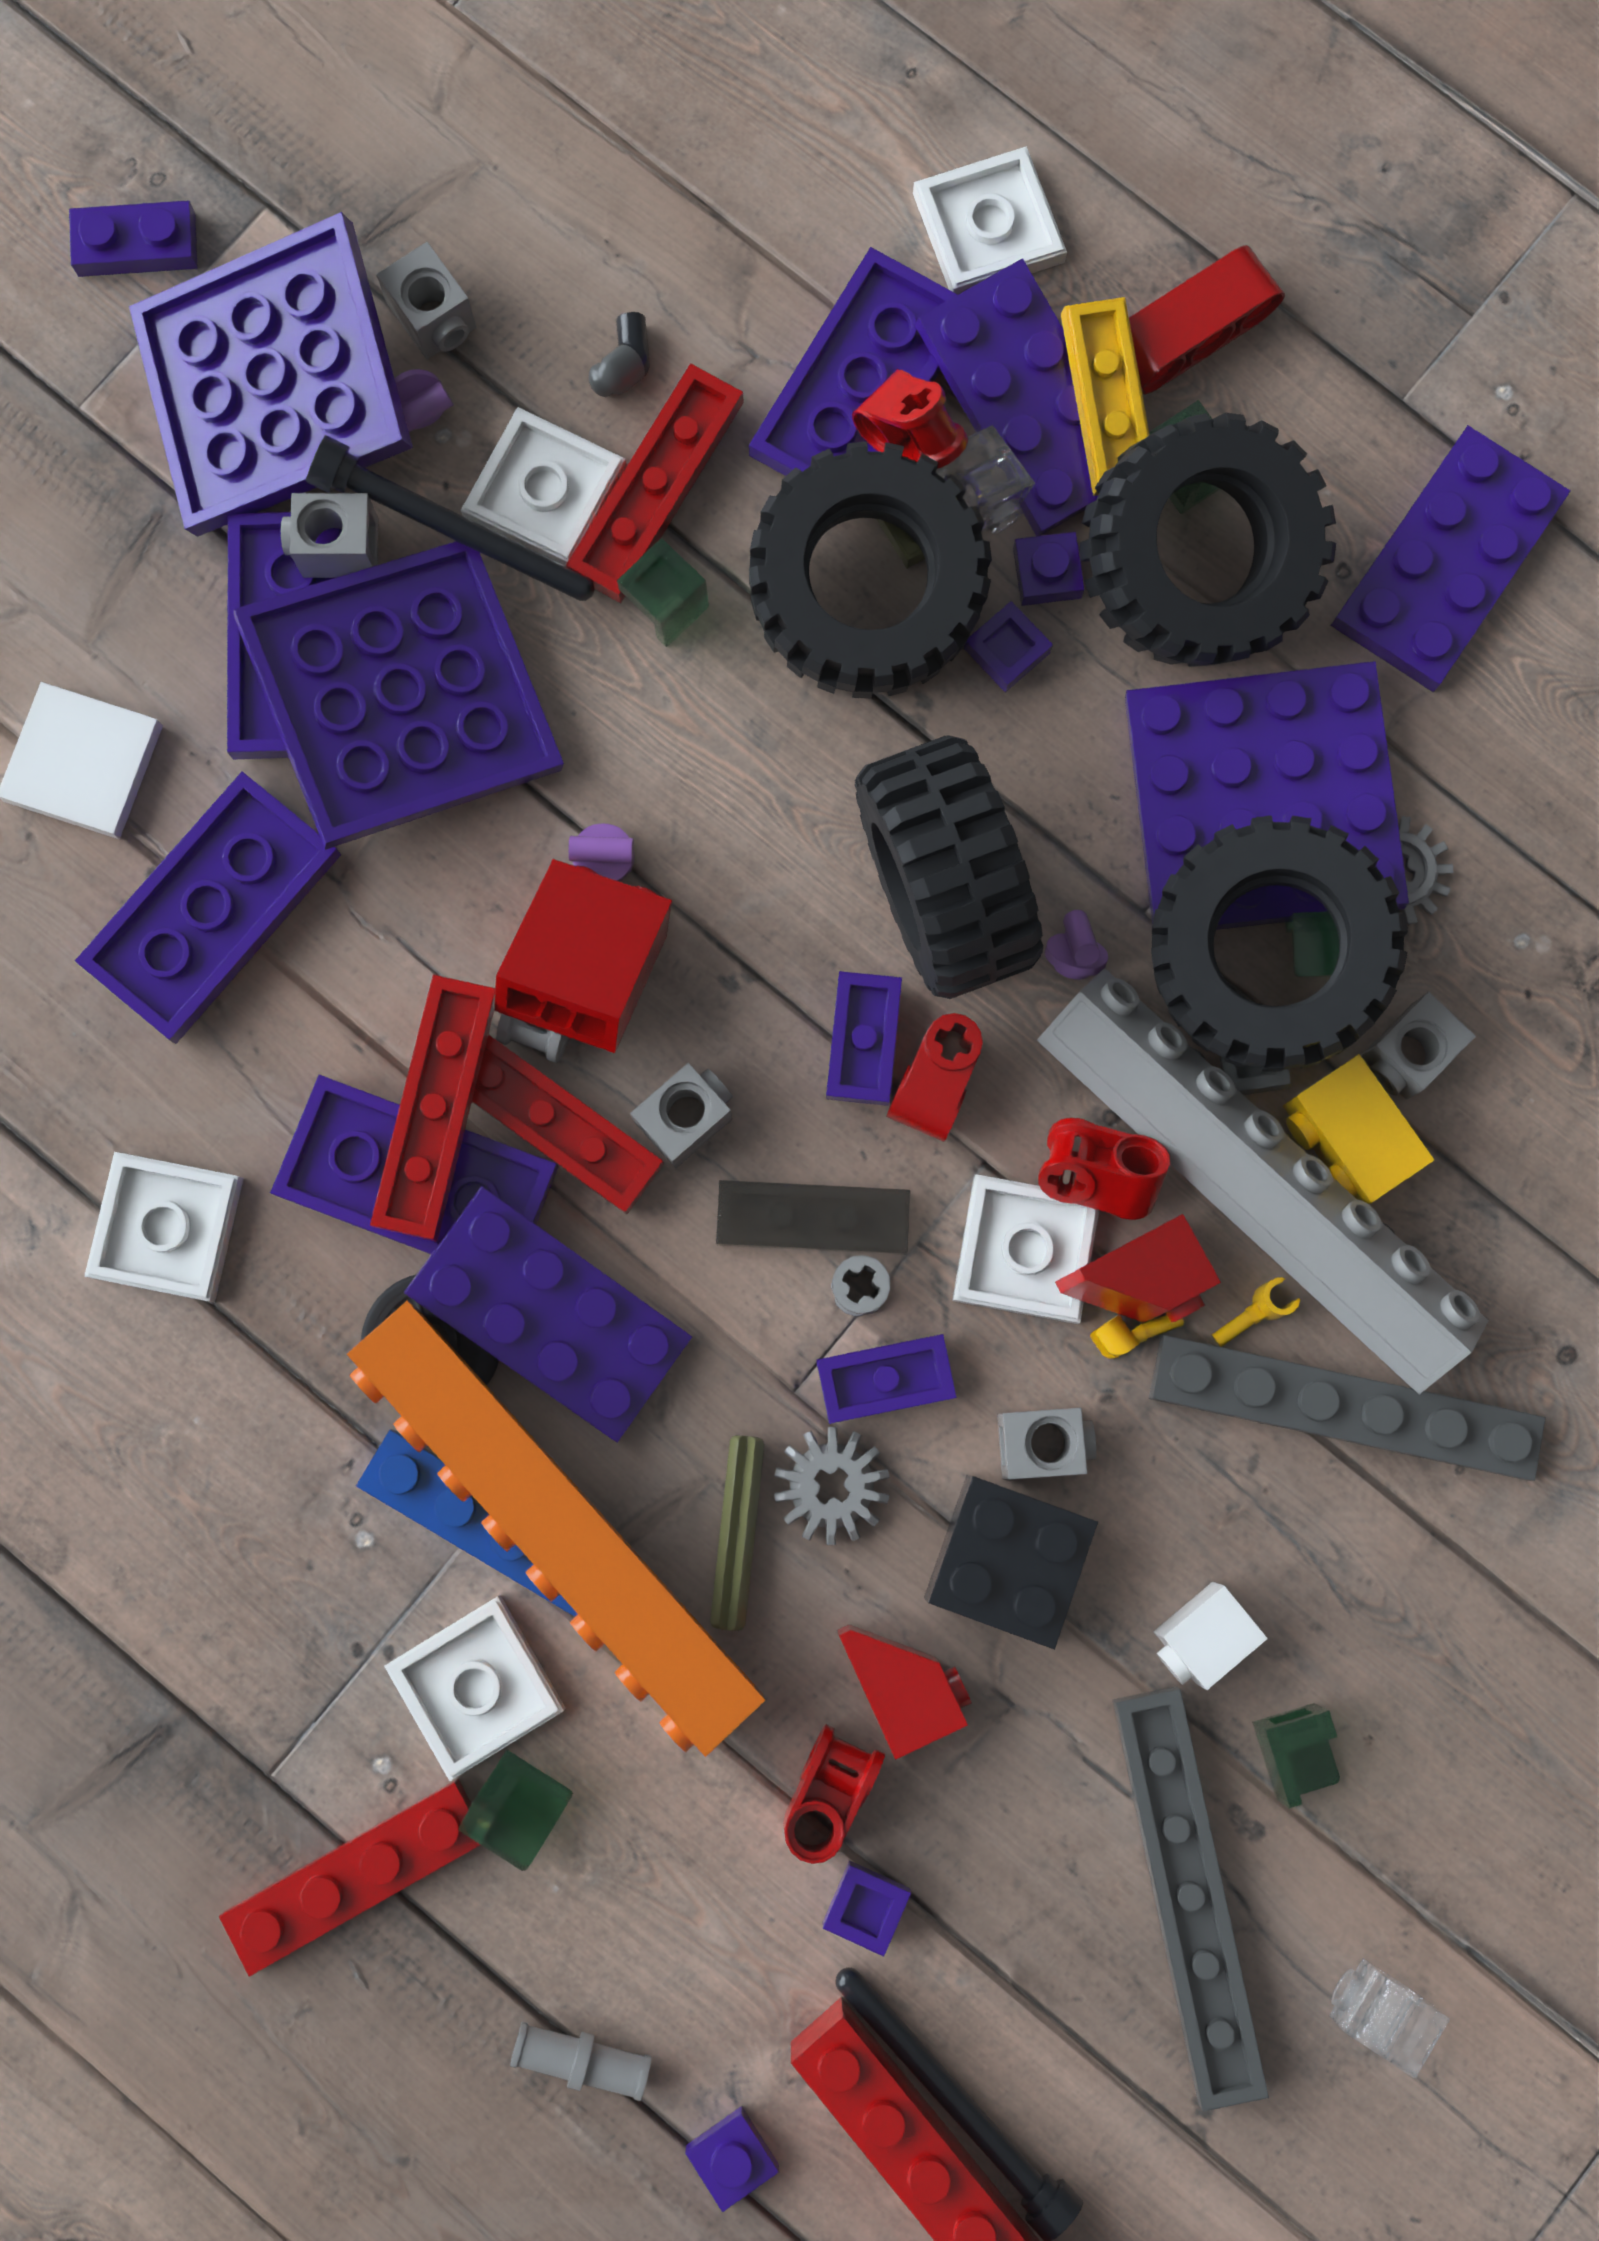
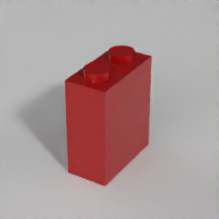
(582, 955)

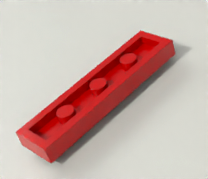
(657, 479)
(434, 1108)
(563, 1127)
(349, 1879)

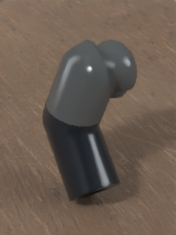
(627, 362)

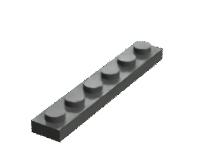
(1347, 1408)
(1190, 1899)

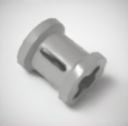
(515, 1030)
(880, 1282)

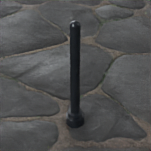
(340, 470)
(1048, 2203)

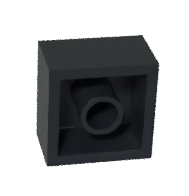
(1010, 1561)

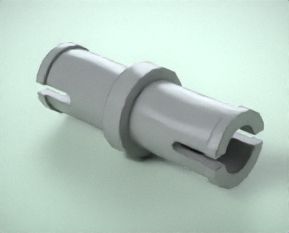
(581, 2061)

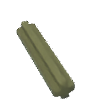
(737, 1533)

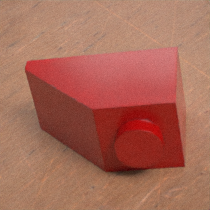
(1147, 1275)
(906, 1690)

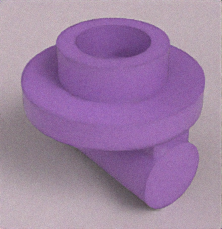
(421, 398)
(603, 850)
(1076, 951)

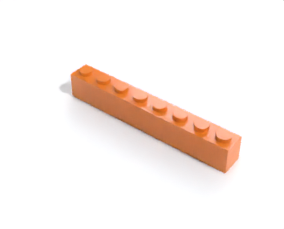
(557, 1529)

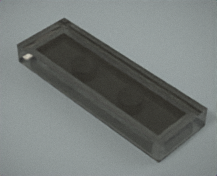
(813, 1217)

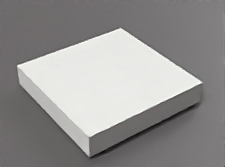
(989, 219)
(543, 486)
(80, 760)
(164, 1227)
(1019, 1247)
(475, 1687)

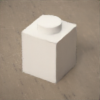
(1207, 1637)

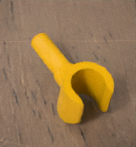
(1260, 1309)
(1116, 1338)

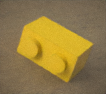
(1357, 1131)

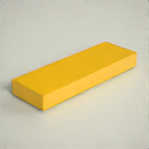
(1104, 381)

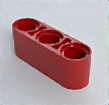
(1202, 316)

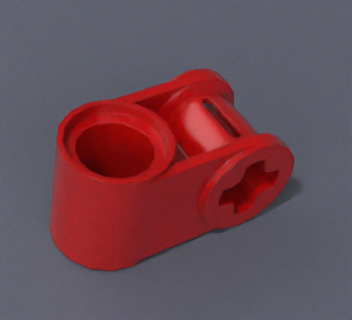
(913, 416)
(936, 1086)
(1108, 1173)
(831, 1791)

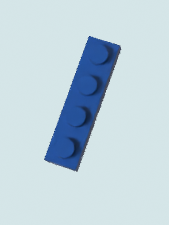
(413, 1488)

